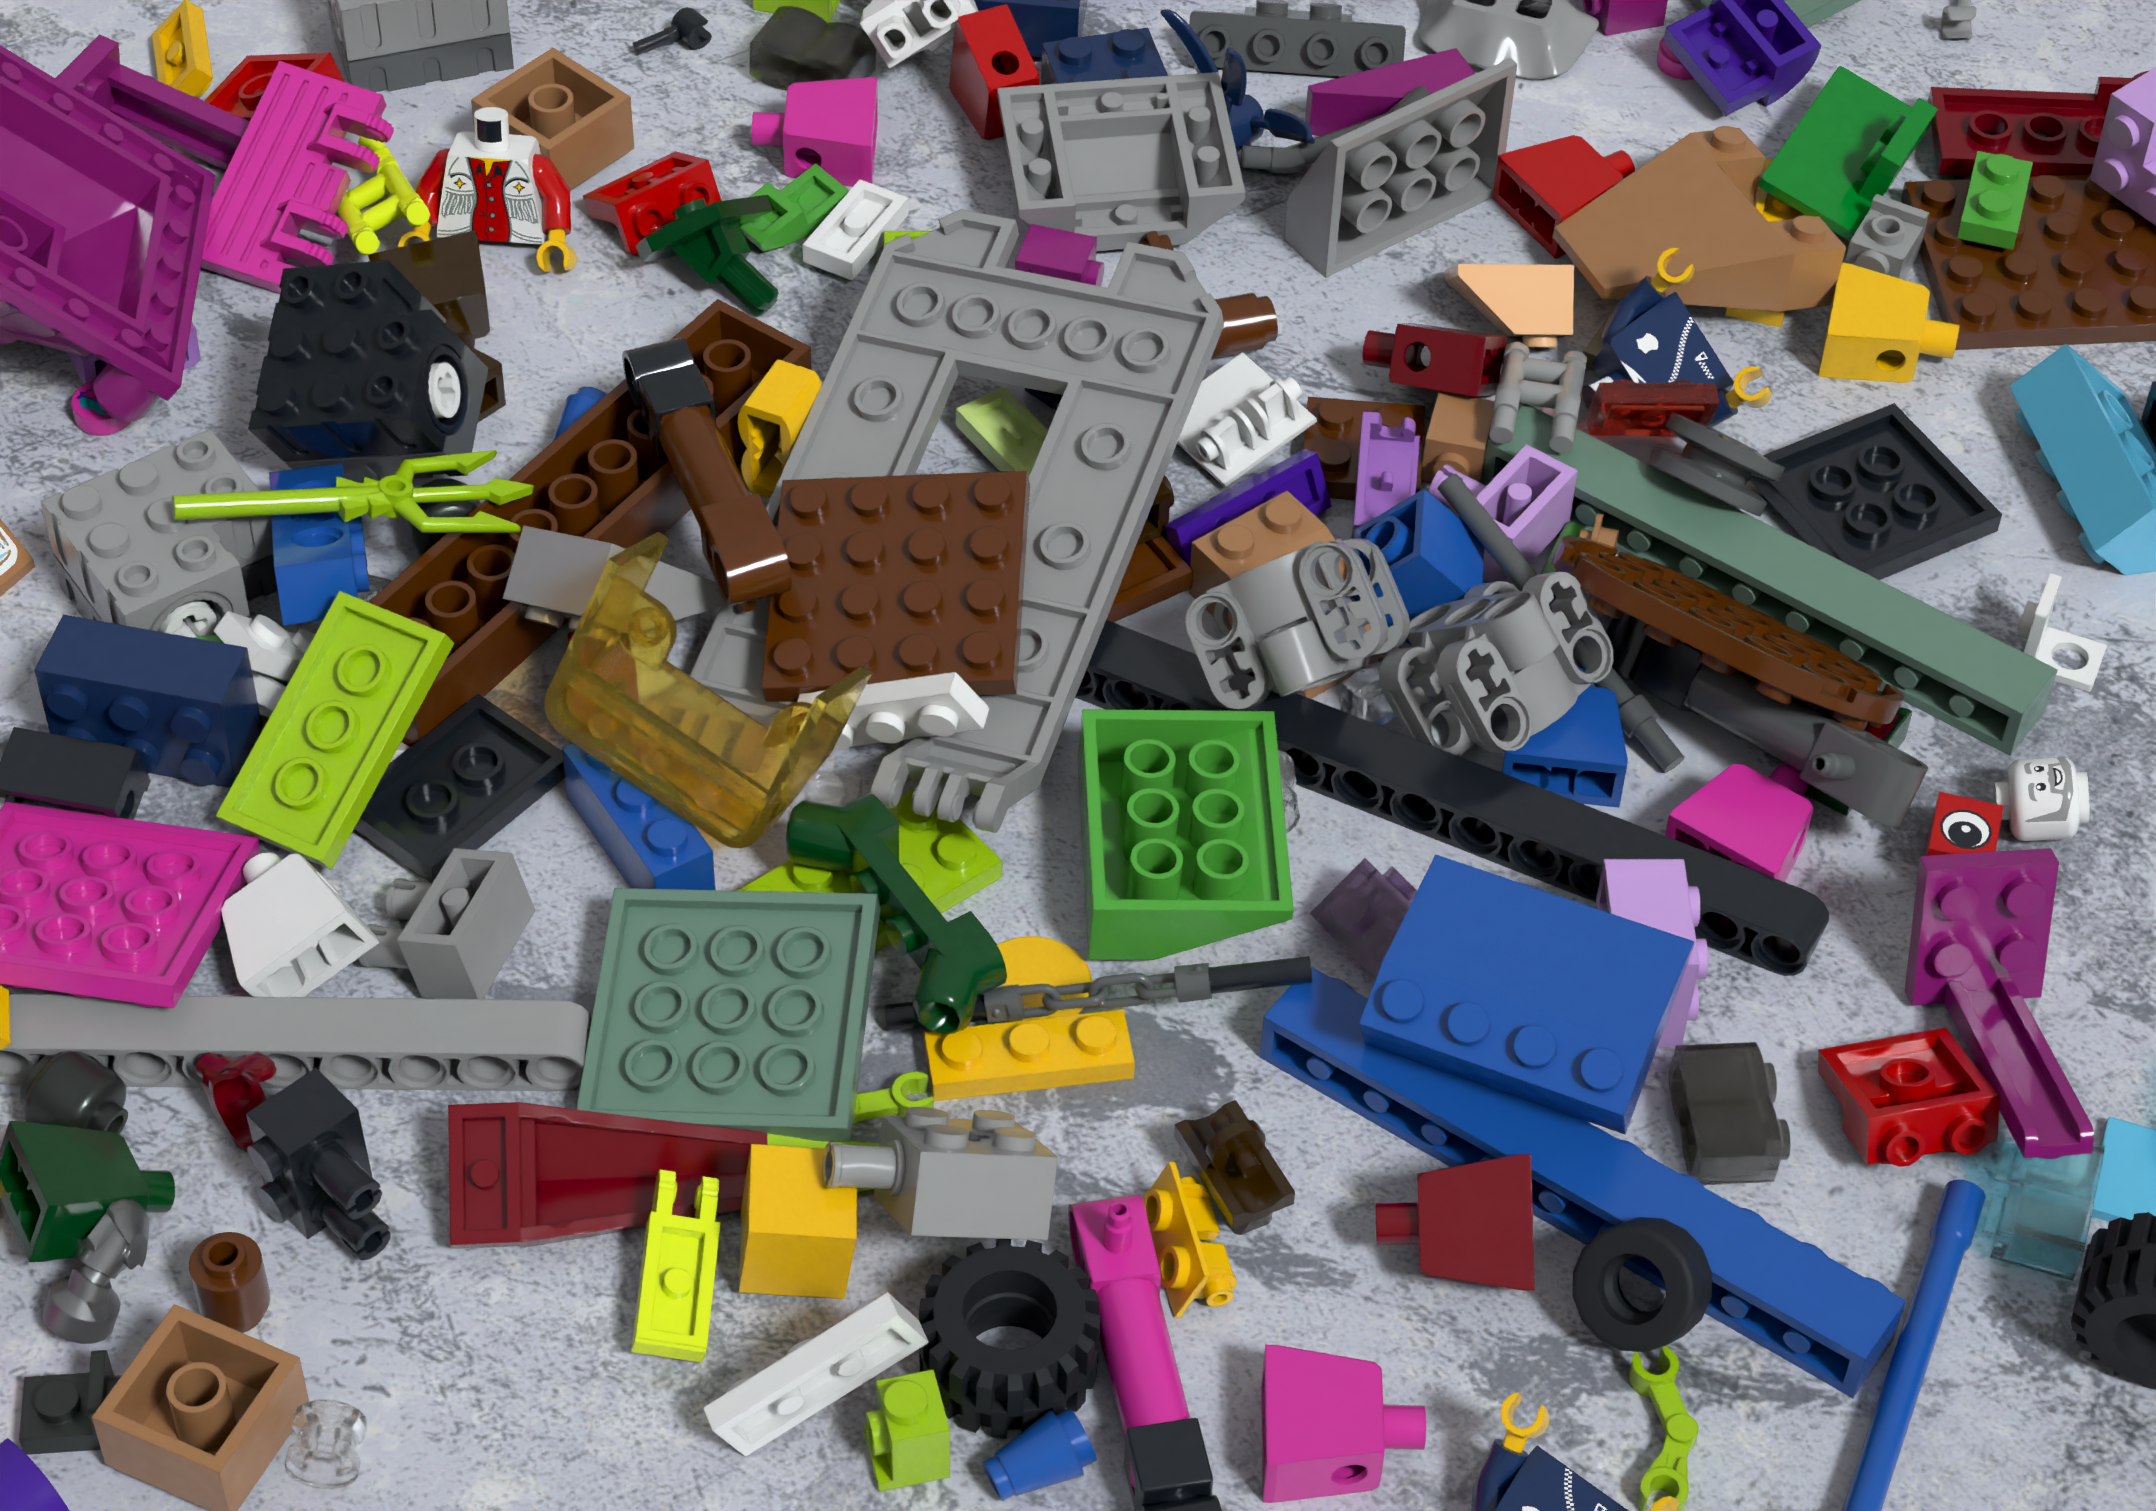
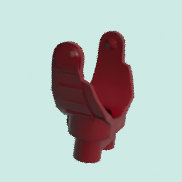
(235, 1090)

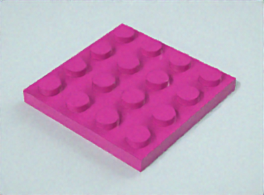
(111, 902)

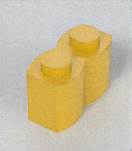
(773, 421)

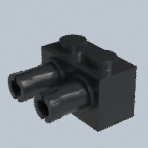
(317, 1164)

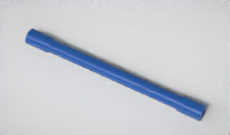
(1950, 1239)

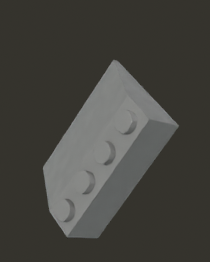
(1402, 172)

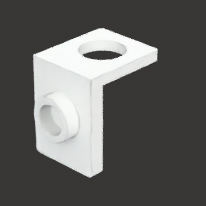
(2045, 640)

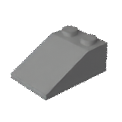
(559, 572)

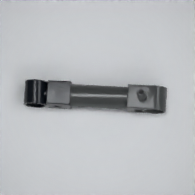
(1830, 755)

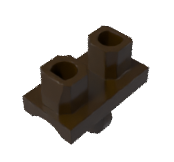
(1235, 1166)

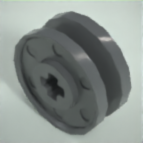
(1716, 464)

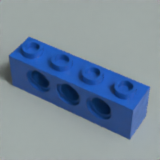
(315, 551)

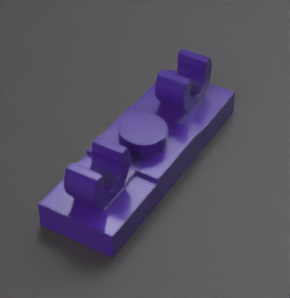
(1297, 474)

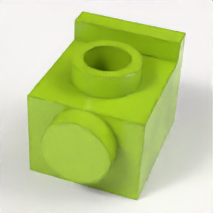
(908, 1432)

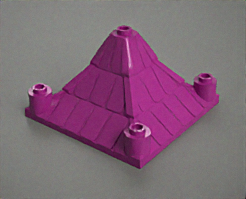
(97, 238)

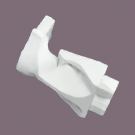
(911, 26)

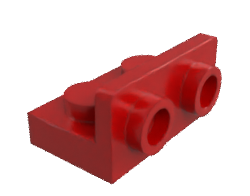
(648, 195)

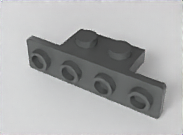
(1299, 41)

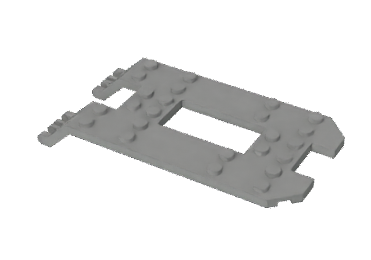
(1127, 382)

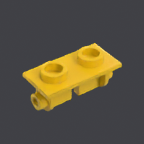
(1178, 1219)

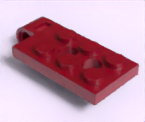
(2015, 117)

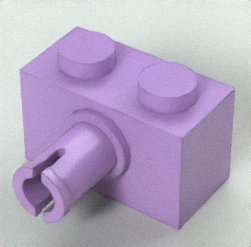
(1526, 499)

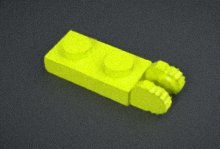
(677, 1274)

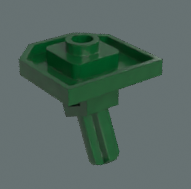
(715, 247)

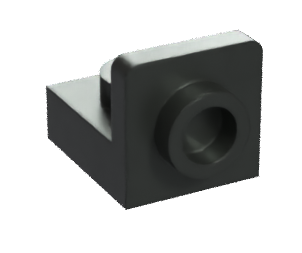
(61, 1408)

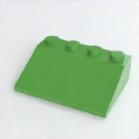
(1180, 829)

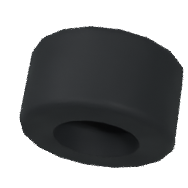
(1602, 1301)

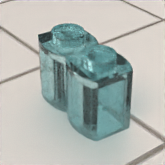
(2043, 1209)

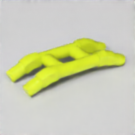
(389, 180)

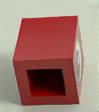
(1963, 826)

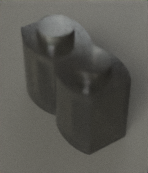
(806, 48)
(1727, 1113)

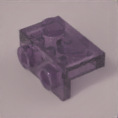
(1366, 912)

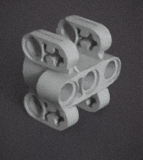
(1298, 621)
(1495, 659)

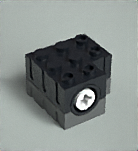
(364, 374)

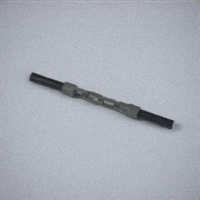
(1189, 982)

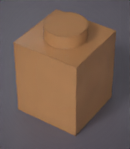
(1457, 435)

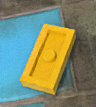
(183, 50)

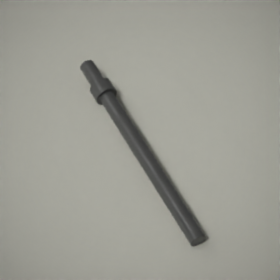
(1635, 712)

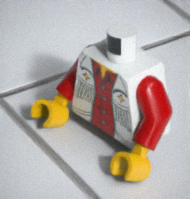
(498, 189)

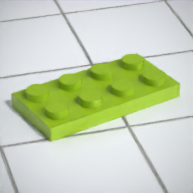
(335, 729)
(939, 856)

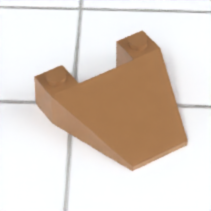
(1703, 202)

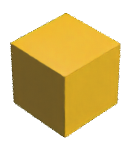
(794, 1228)

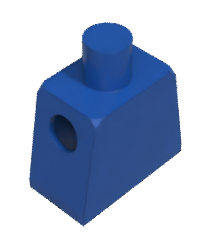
(1578, 753)

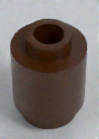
(1247, 324)
(230, 1280)

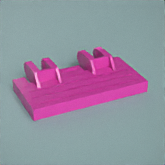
(286, 176)

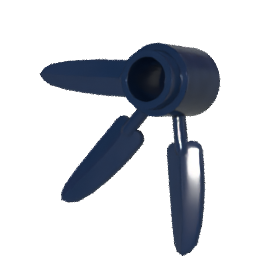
(1243, 110)

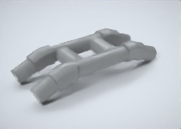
(1541, 385)

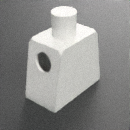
(290, 928)

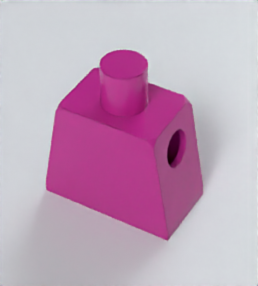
(825, 125)
(1747, 818)
(1328, 1425)

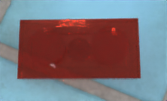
(1645, 408)

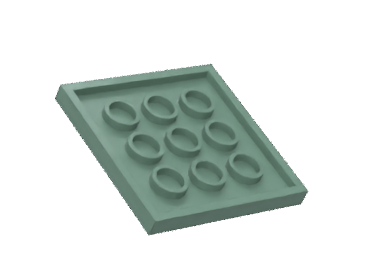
(733, 1009)

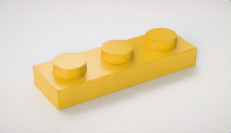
(1029, 1055)

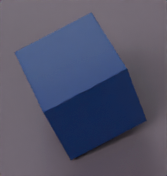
(1426, 551)

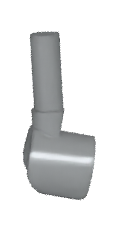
(1957, 20)

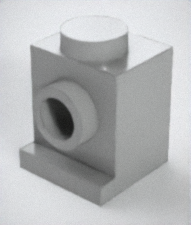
(1888, 238)

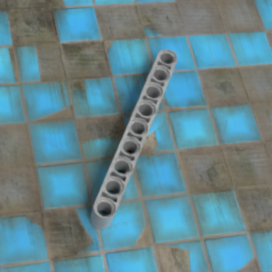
(347, 1039)

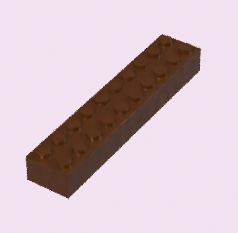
(589, 483)

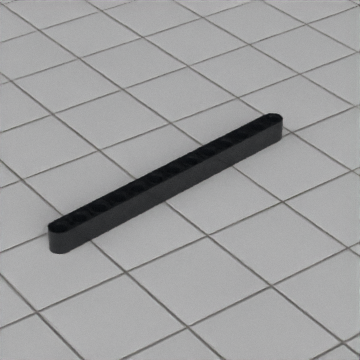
(1468, 802)

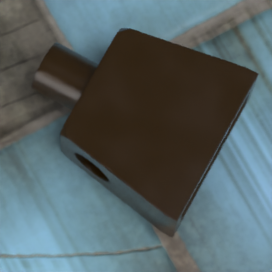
(450, 278)

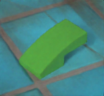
(796, 209)

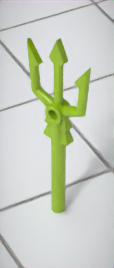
(389, 497)

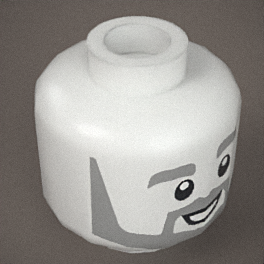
(2043, 798)

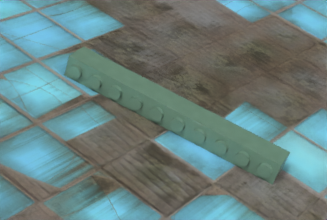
(1911, 645)

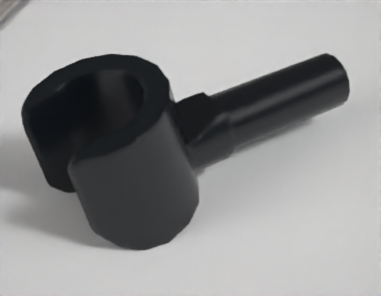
(685, 25)

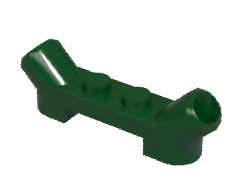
(954, 956)

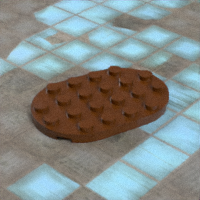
(1728, 633)

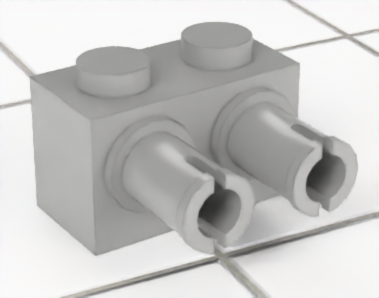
(456, 925)

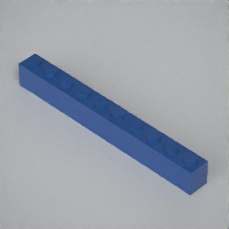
(1588, 1181)

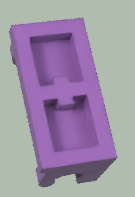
(1384, 467)

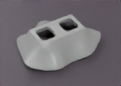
(1498, 32)

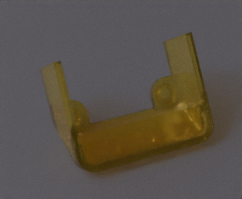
(670, 731)

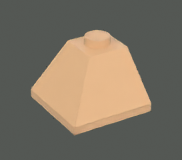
(1520, 298)

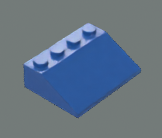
(1526, 993)

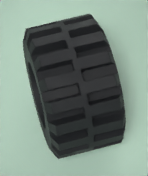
(1017, 1290)
(2118, 1299)

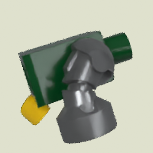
(84, 1199)

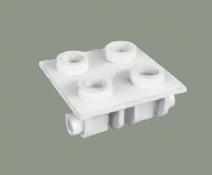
(1242, 419)

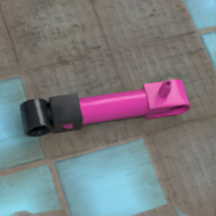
(1163, 1445)

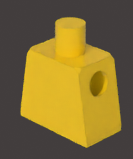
(1881, 328)

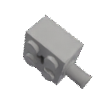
(953, 1174)

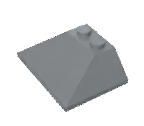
(1122, 156)

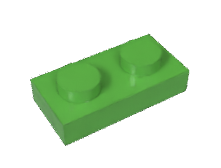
(1995, 200)

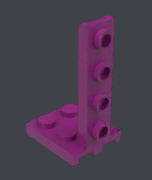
(154, 106)
(1980, 952)

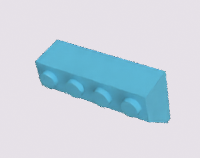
(2097, 454)

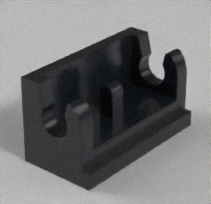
(72, 773)

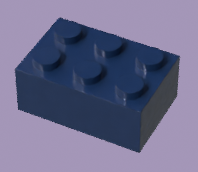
(167, 694)

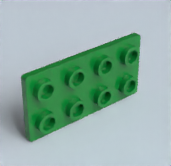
(1846, 151)

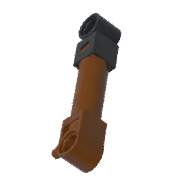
(681, 422)

